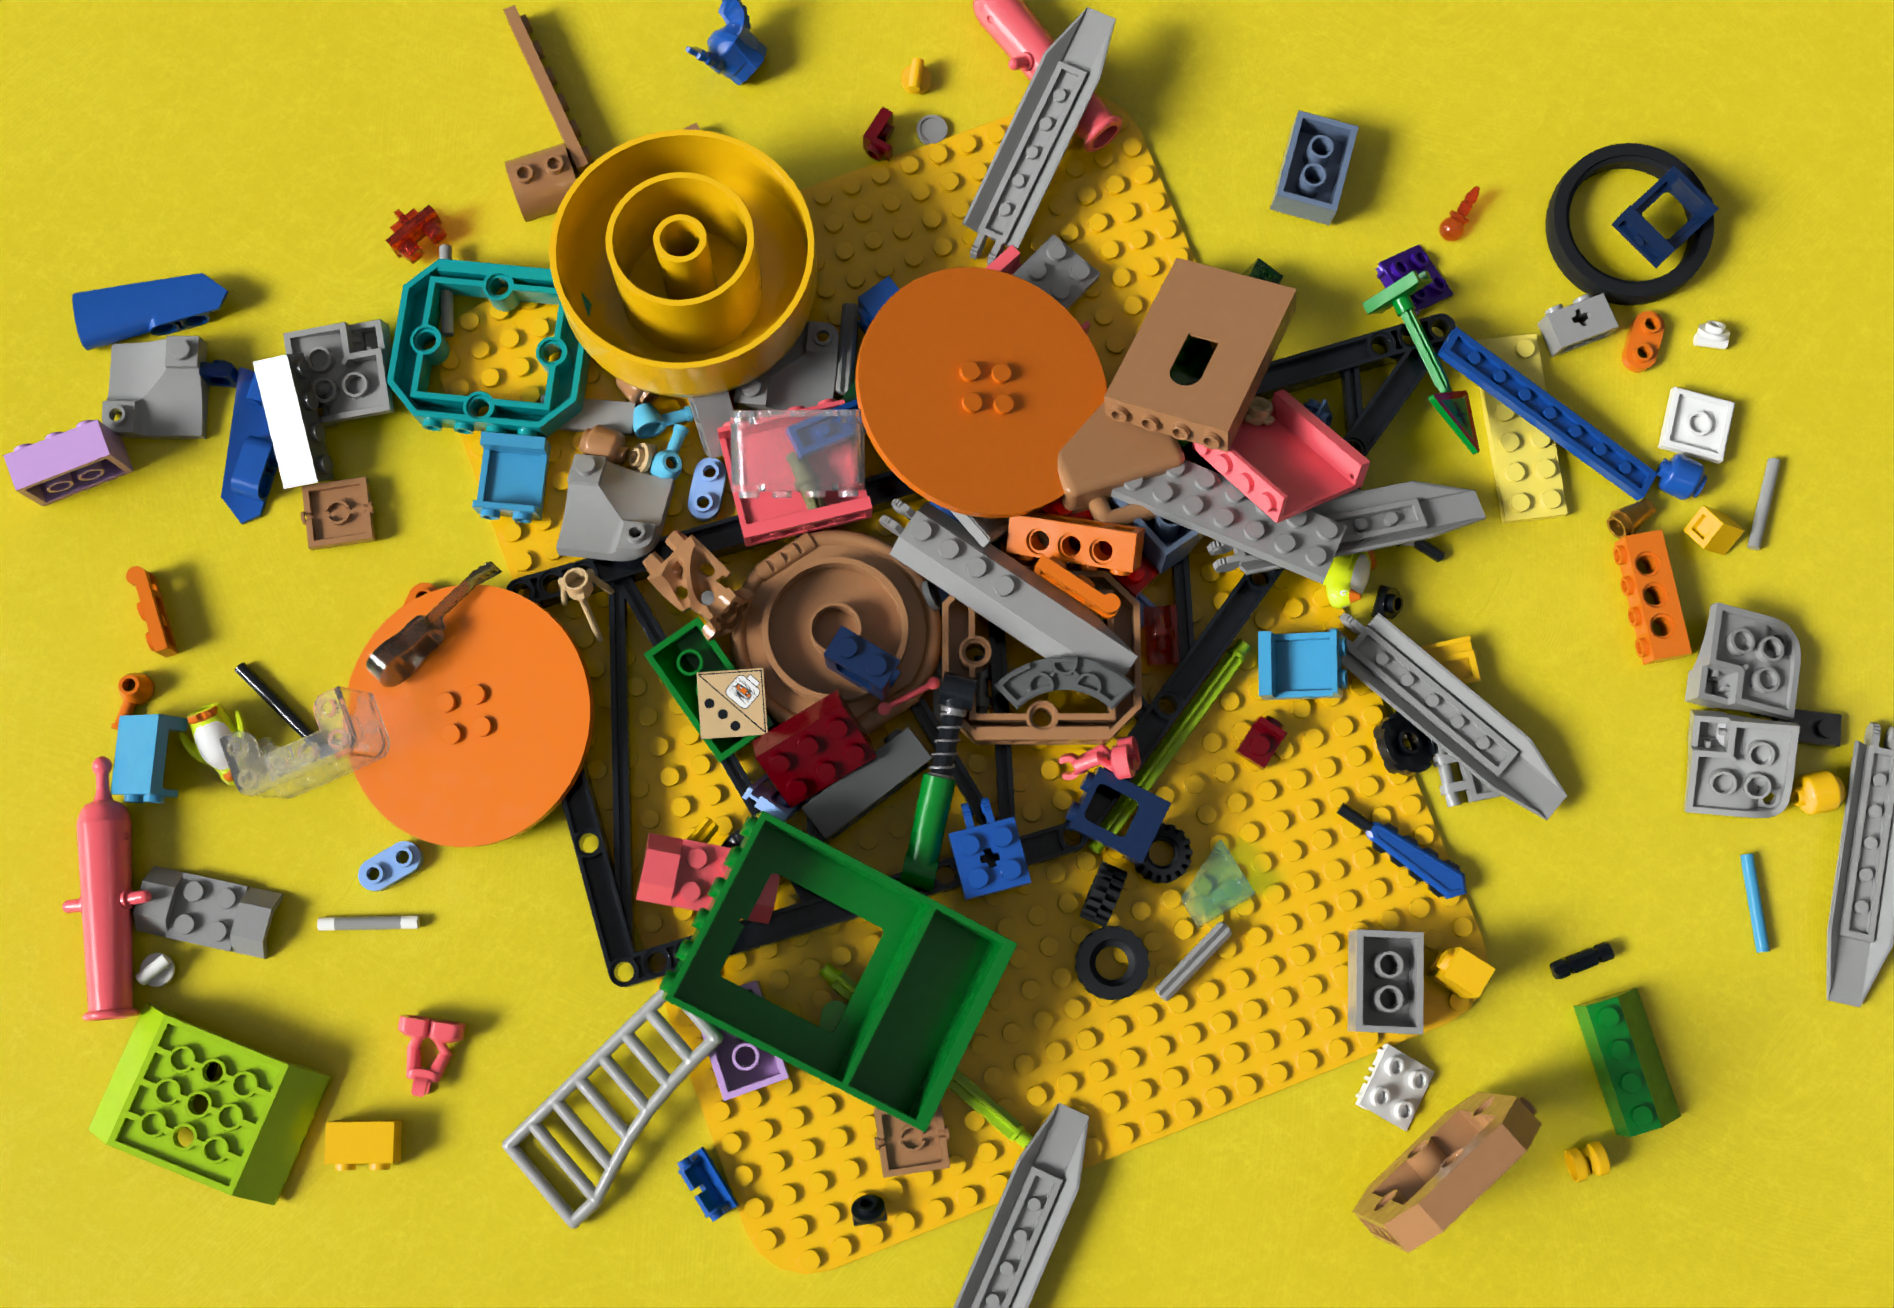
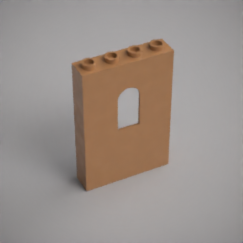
(1213, 305)

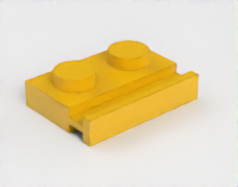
(1456, 657)

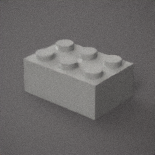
(1385, 981)

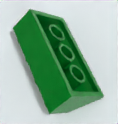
(678, 661)
(1627, 1063)

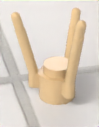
(579, 586)

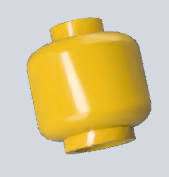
(1818, 792)

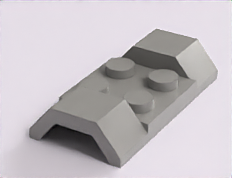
(207, 911)

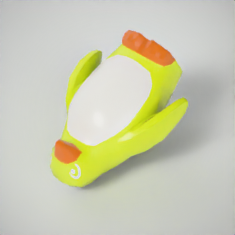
(1348, 578)
(207, 727)

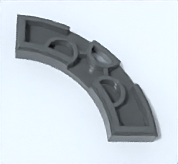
(1065, 674)

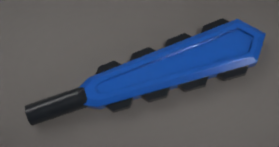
(1422, 863)

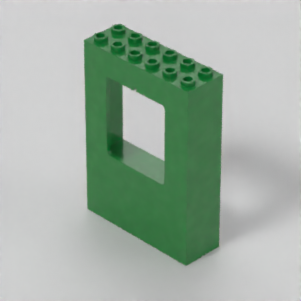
(910, 1005)

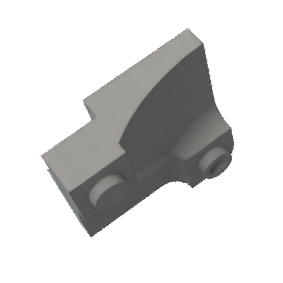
(347, 368)
(800, 377)
(158, 389)
(612, 511)
(1746, 664)
(1738, 764)

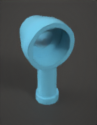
(650, 423)
(658, 465)

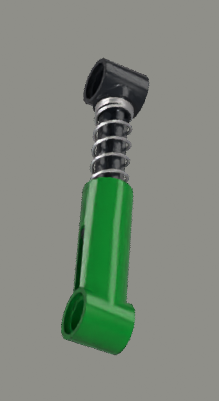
(937, 786)

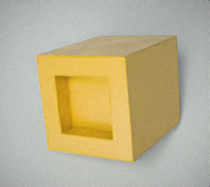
(1713, 530)

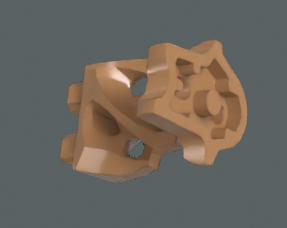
(684, 570)

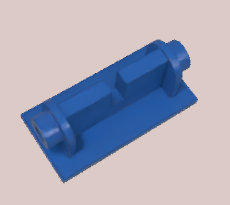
(701, 1171)

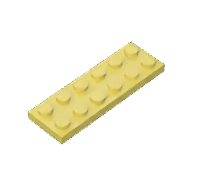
(1521, 455)

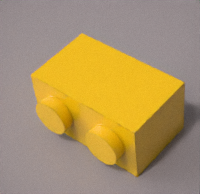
(1460, 972)
(363, 1143)

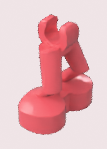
(1121, 760)
(440, 1032)

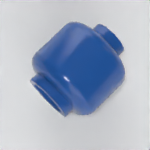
(1681, 477)

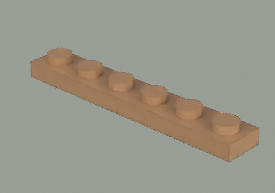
(545, 80)

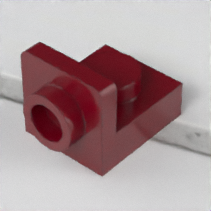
(878, 134)
(1261, 741)

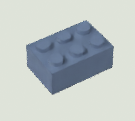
(1314, 167)

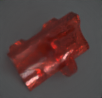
(412, 229)
(1162, 635)

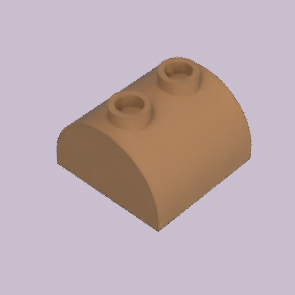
(541, 180)

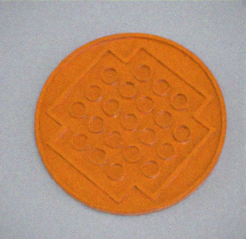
(976, 389)
(485, 724)

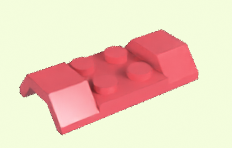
(683, 871)

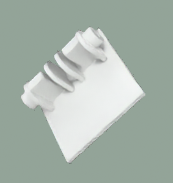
(1394, 1086)

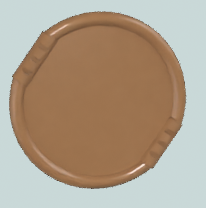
(804, 600)

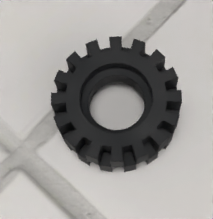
(1180, 861)
(1103, 894)

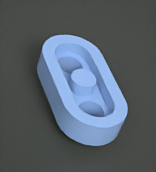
(707, 488)
(390, 867)

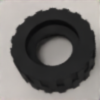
(1136, 956)

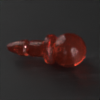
(1453, 226)

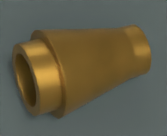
(1630, 518)

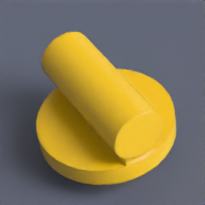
(916, 77)

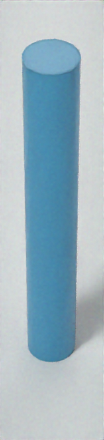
(1755, 903)

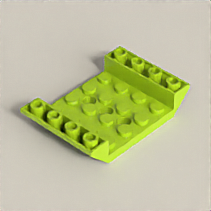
(252, 1115)

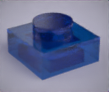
(219, 373)

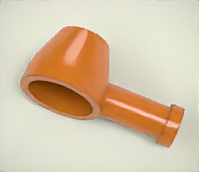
(138, 696)

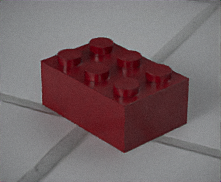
(813, 749)

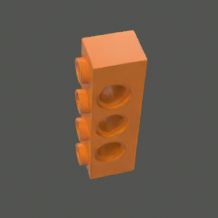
(1124, 540)
(1660, 582)

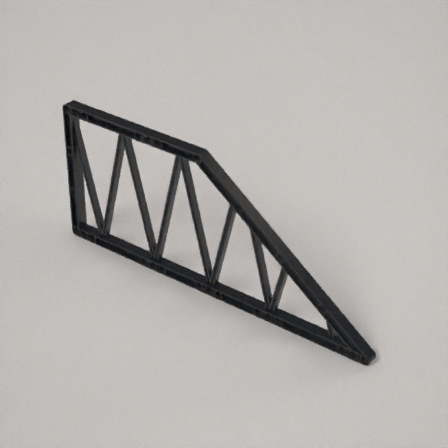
(611, 883)

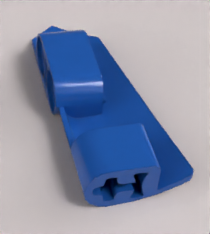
(145, 307)
(250, 453)

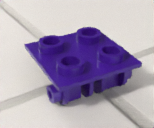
(1416, 260)

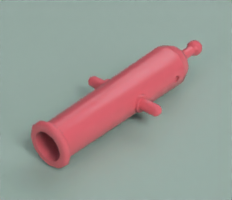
(1025, 41)
(106, 900)

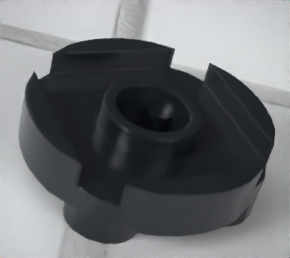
(1396, 756)

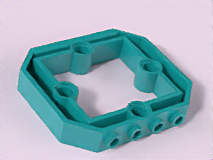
(419, 324)

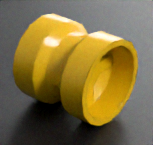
(1587, 1161)

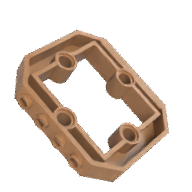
(1064, 728)
(1447, 1169)

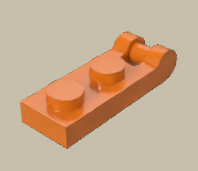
(1078, 587)
(153, 611)

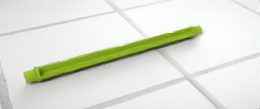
(1175, 738)
(959, 1083)

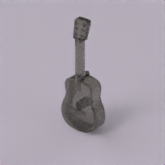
(405, 651)

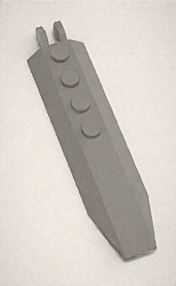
(1039, 134)
(1378, 520)
(1002, 589)
(1451, 714)
(1863, 889)
(1028, 1215)

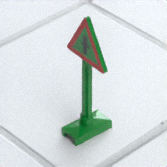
(1452, 405)

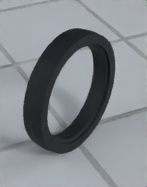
(1579, 269)

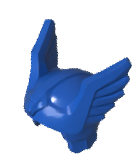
(733, 48)

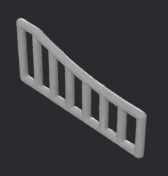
(628, 1134)

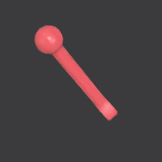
(884, 708)

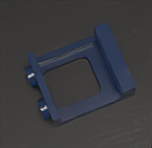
(1645, 236)
(862, 663)
(1143, 828)

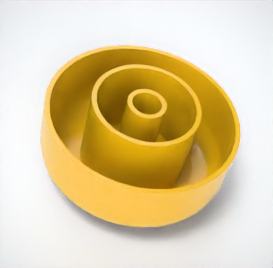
(688, 261)

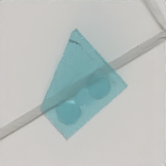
(1216, 887)

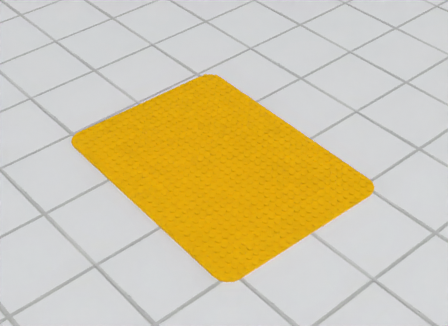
(1139, 1066)

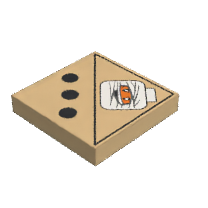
(732, 703)

